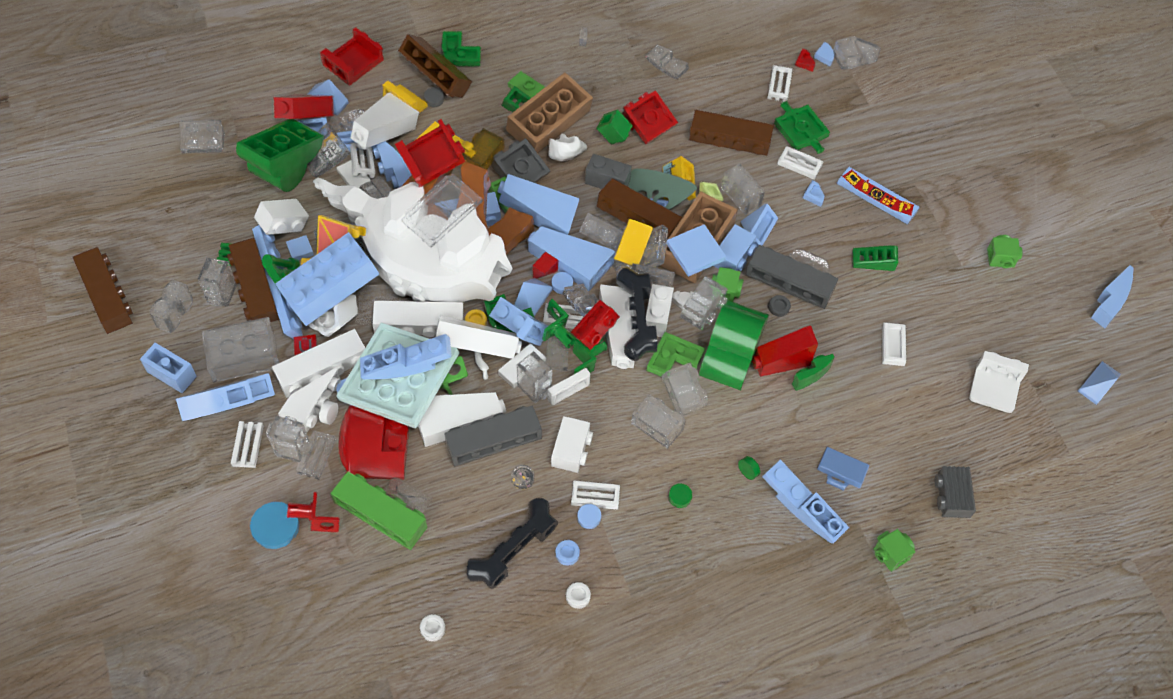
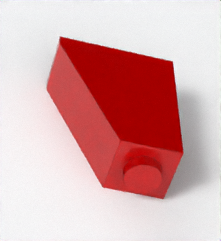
(303, 106)
(786, 353)

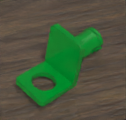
(558, 327)
(587, 356)

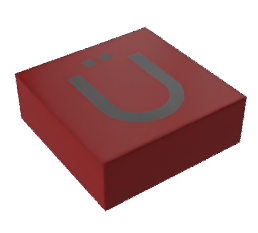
(304, 343)

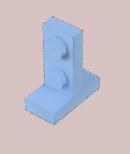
(518, 321)

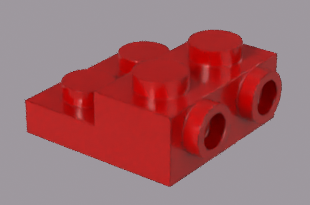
(649, 116)

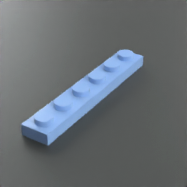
(288, 318)

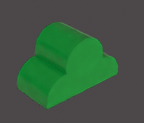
(281, 153)
(733, 344)

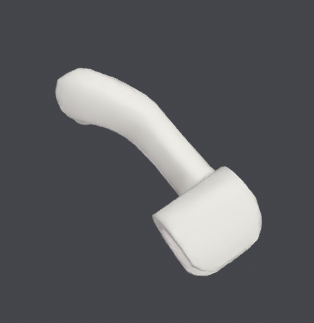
(481, 364)

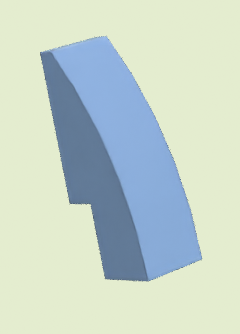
(1113, 298)

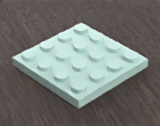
(397, 398)

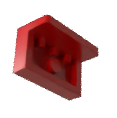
(595, 324)

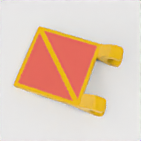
(331, 230)

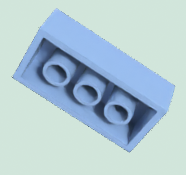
(327, 279)

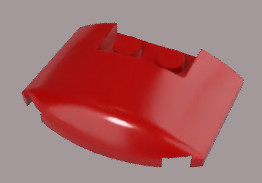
(373, 445)

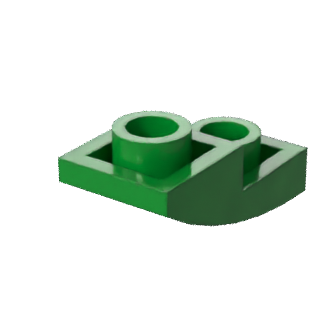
(818, 368)

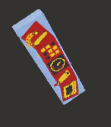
(878, 195)

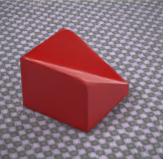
(545, 266)

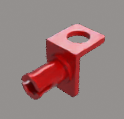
(309, 511)

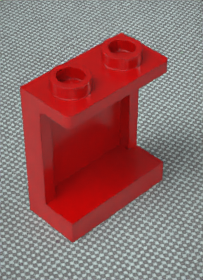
(353, 57)
(432, 154)

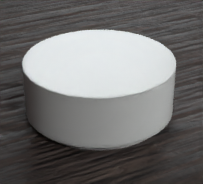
(328, 412)
(578, 595)
(432, 627)

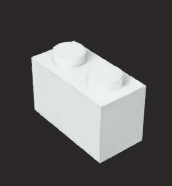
(281, 216)
(659, 308)
(571, 444)

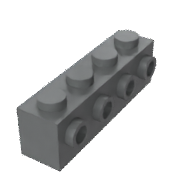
(792, 276)
(493, 435)

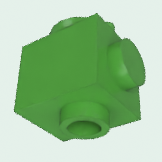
(1004, 251)
(730, 279)
(894, 549)

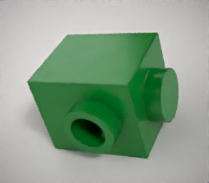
(614, 127)

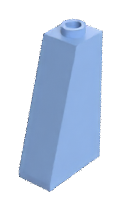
(547, 206)
(575, 256)

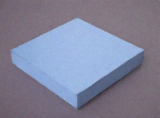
(696, 250)

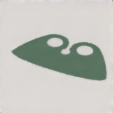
(668, 185)

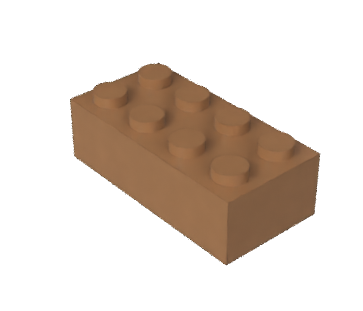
(549, 112)
(706, 210)

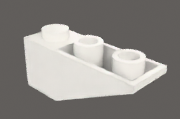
(306, 402)

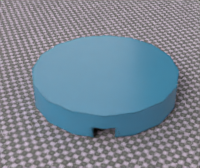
(272, 527)

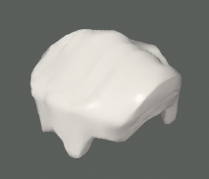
(566, 148)

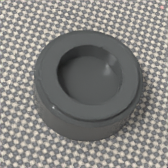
(434, 97)
(779, 305)

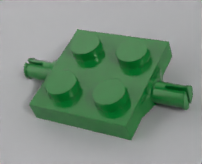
(801, 127)

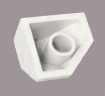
(336, 316)

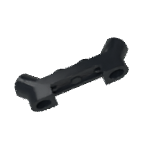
(646, 336)
(494, 569)

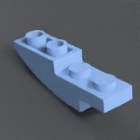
(391, 164)
(407, 361)
(225, 397)
(803, 504)

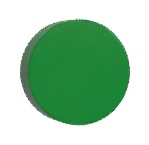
(749, 467)
(680, 495)

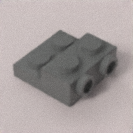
(520, 161)

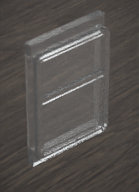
(441, 209)

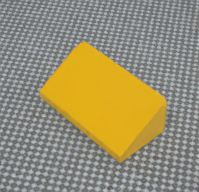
(633, 242)

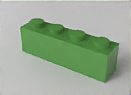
(379, 509)

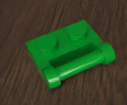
(272, 263)

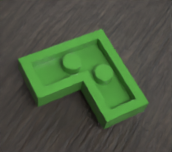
(672, 350)

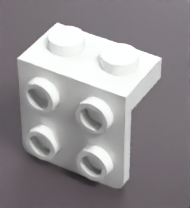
(997, 381)

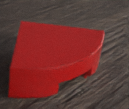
(805, 60)

